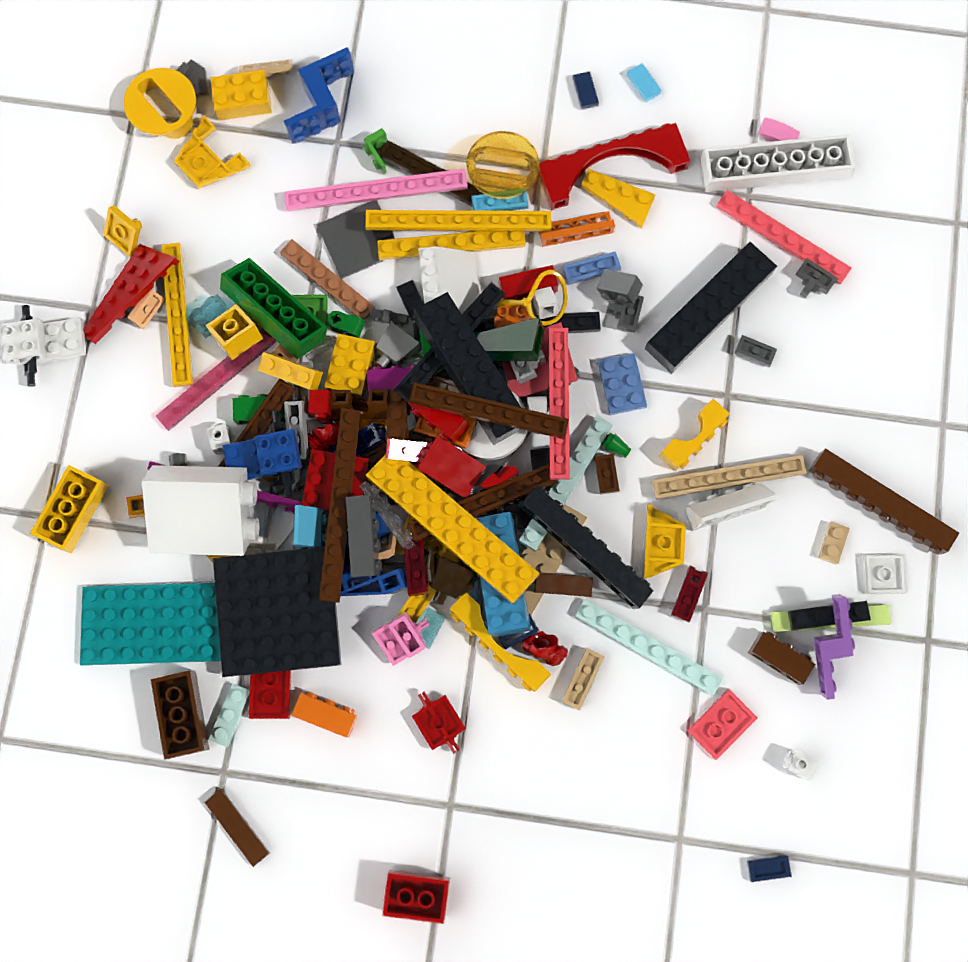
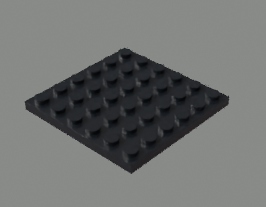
(274, 613)

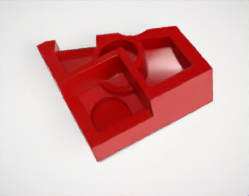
(502, 476)

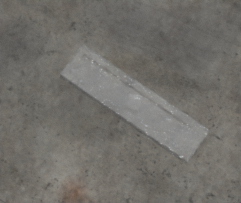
(392, 521)

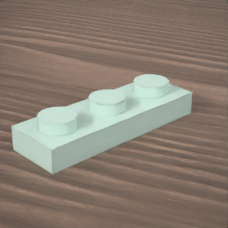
(230, 715)

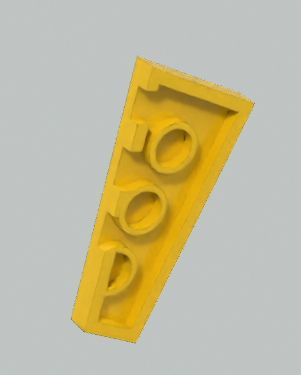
(625, 198)

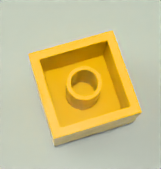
(234, 331)

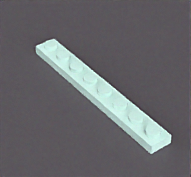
(562, 489)
(649, 647)

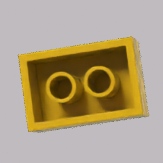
(241, 95)
(350, 365)

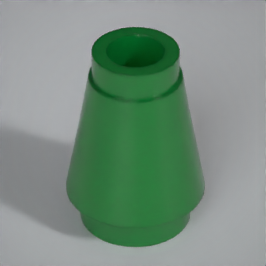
(616, 445)

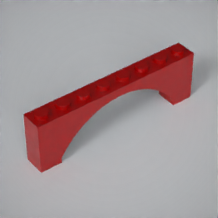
(660, 145)

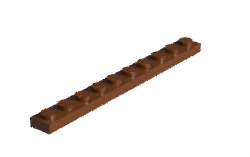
(337, 519)

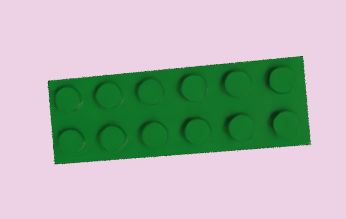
(273, 308)

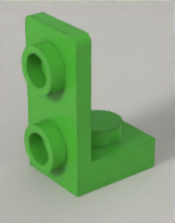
(374, 141)

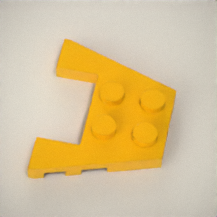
(201, 163)

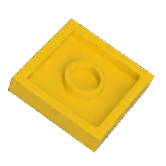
(122, 230)

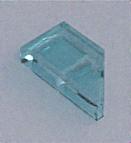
(436, 621)

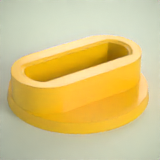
(176, 90)

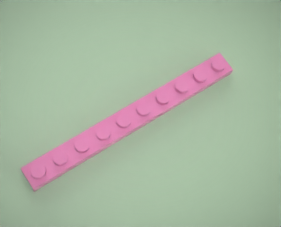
(376, 190)

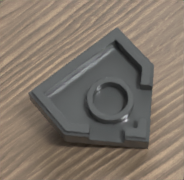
(196, 75)

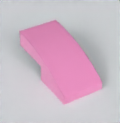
(777, 131)

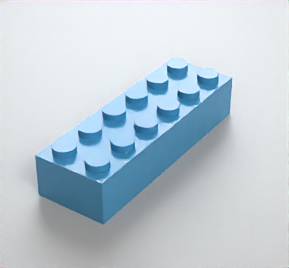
(502, 615)

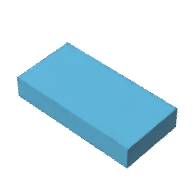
(644, 82)

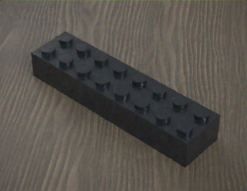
(710, 307)
(464, 358)

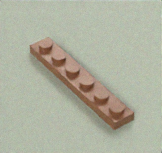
(327, 279)

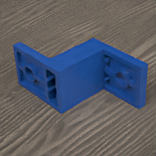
(315, 80)

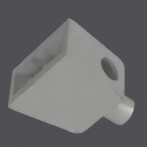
(395, 347)

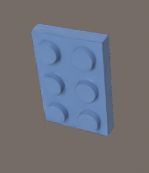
(622, 384)

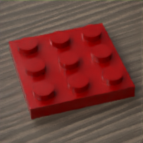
(320, 477)

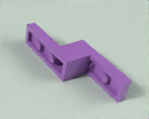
(834, 646)

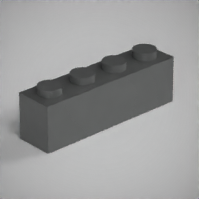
(363, 536)

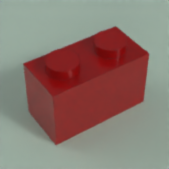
(319, 406)

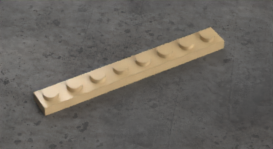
(729, 477)

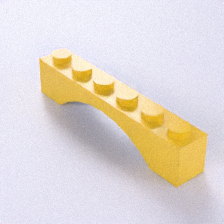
(529, 671)

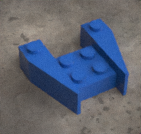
(372, 585)

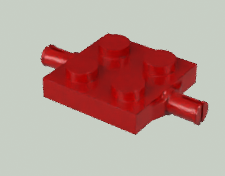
(438, 722)

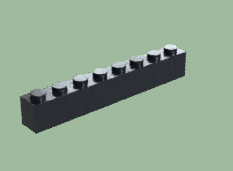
(585, 547)

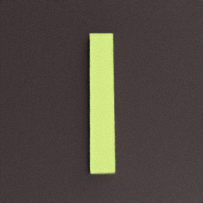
(879, 616)

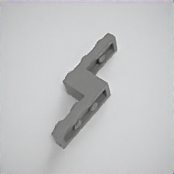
(296, 415)

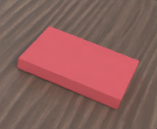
(722, 724)

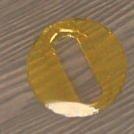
(508, 150)

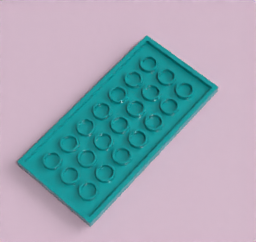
(149, 624)

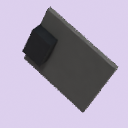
(349, 241)

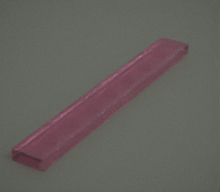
(212, 382)

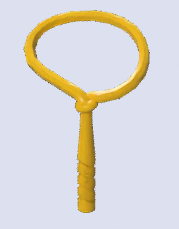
(526, 302)

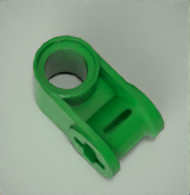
(348, 325)

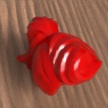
(323, 437)
(545, 647)

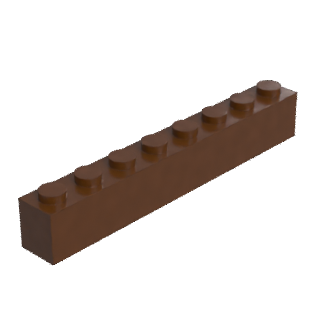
(884, 502)

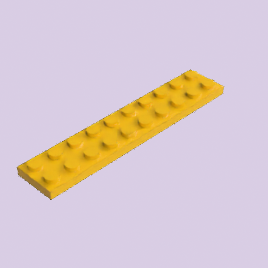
(453, 527)

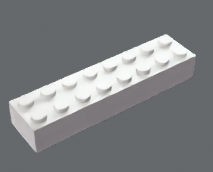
(777, 162)

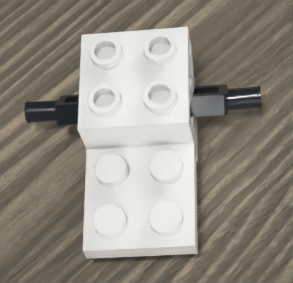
(39, 343)

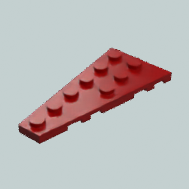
(128, 289)

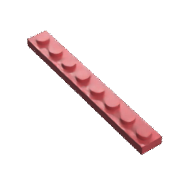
(781, 235)
(559, 401)

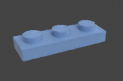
(590, 268)

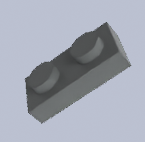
(755, 351)

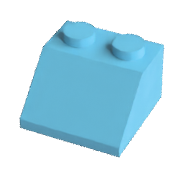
(309, 527)

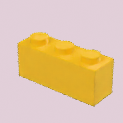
(290, 371)

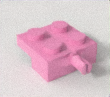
(401, 638)

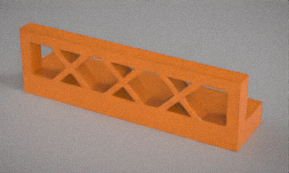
(577, 232)

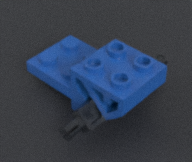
(268, 454)

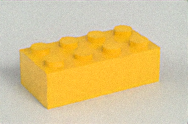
(69, 509)

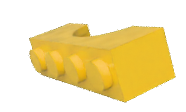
(710, 418)

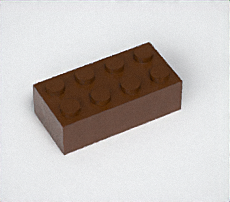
(179, 714)

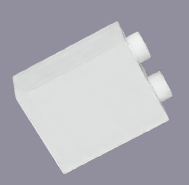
(199, 510)

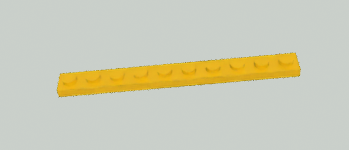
(458, 220)

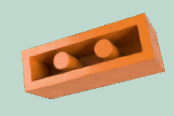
(325, 714)

